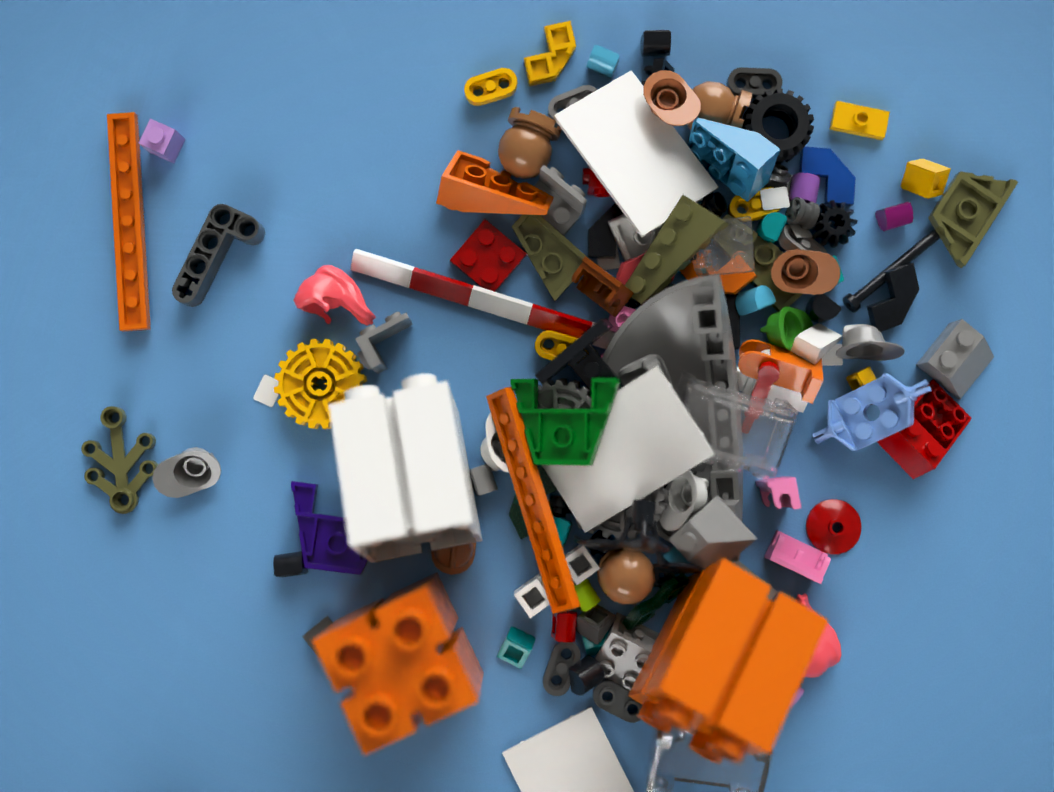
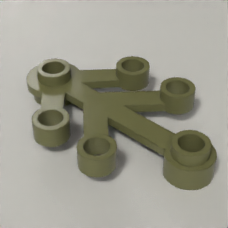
(119, 464)

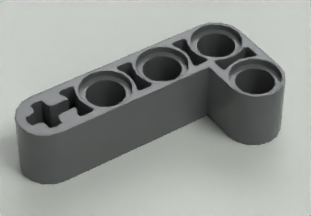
(214, 257)

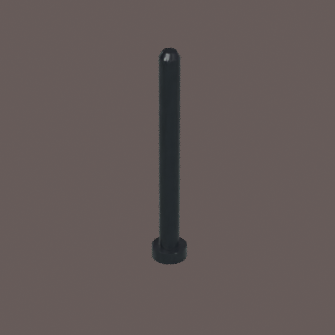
(853, 302)

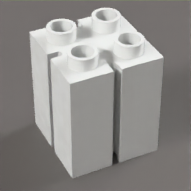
(403, 470)

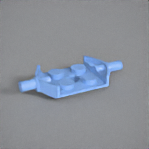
(849, 419)

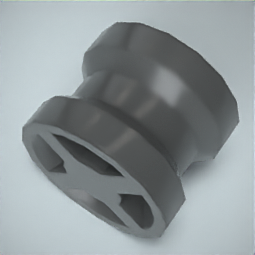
(802, 213)

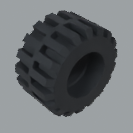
(790, 111)

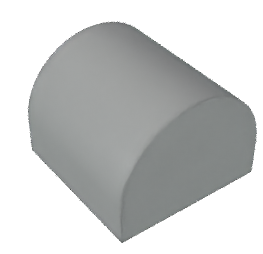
(483, 480)

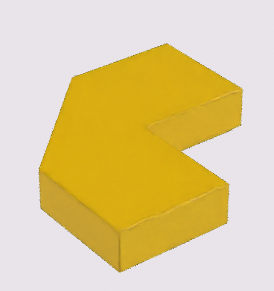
(548, 66)

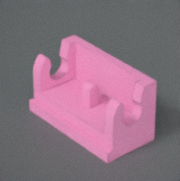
(783, 492)
(798, 557)

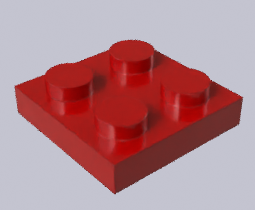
(488, 257)

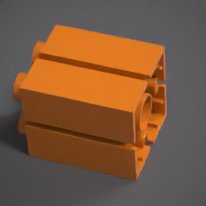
(400, 663)
(727, 663)

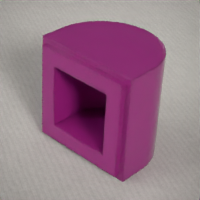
(894, 216)

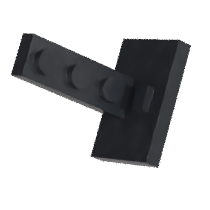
(590, 366)

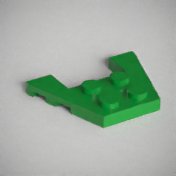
(565, 434)

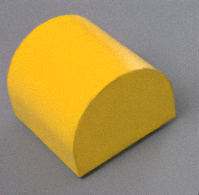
(861, 378)

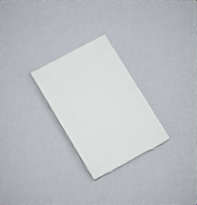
(634, 153)
(641, 449)
(568, 759)

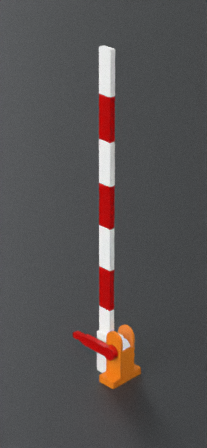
(761, 370)

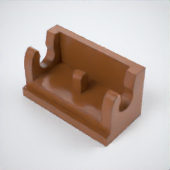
(601, 287)

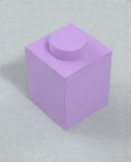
(162, 141)

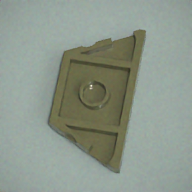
(968, 212)

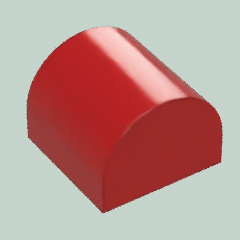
(564, 626)

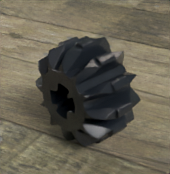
(842, 221)

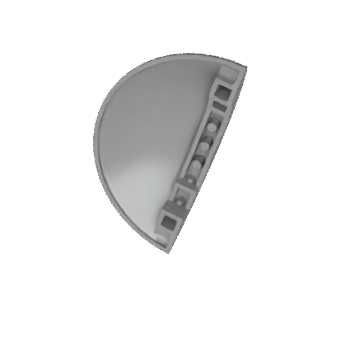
(693, 335)

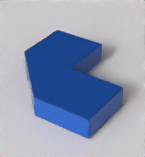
(839, 179)

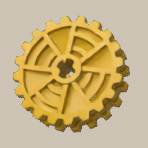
(299, 379)

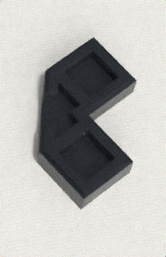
(600, 237)
(902, 289)

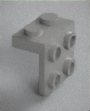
(371, 336)

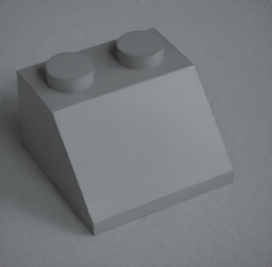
(957, 357)

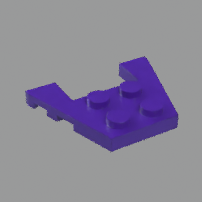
(323, 536)

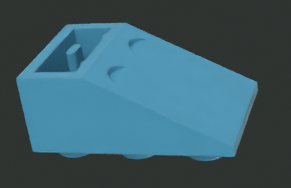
(733, 155)

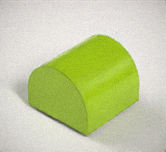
(586, 595)

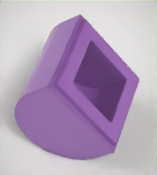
(804, 186)

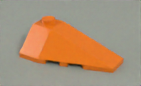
(476, 188)

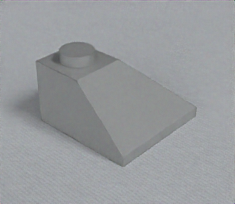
(712, 535)

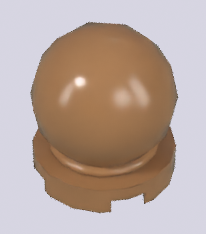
(720, 104)
(527, 143)
(626, 576)

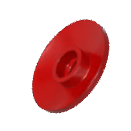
(820, 524)

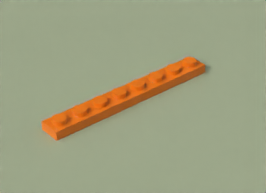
(128, 222)
(533, 501)

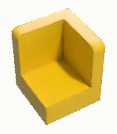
(925, 178)

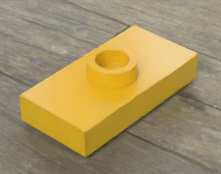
(859, 120)

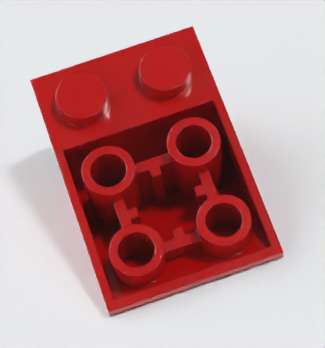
(934, 431)

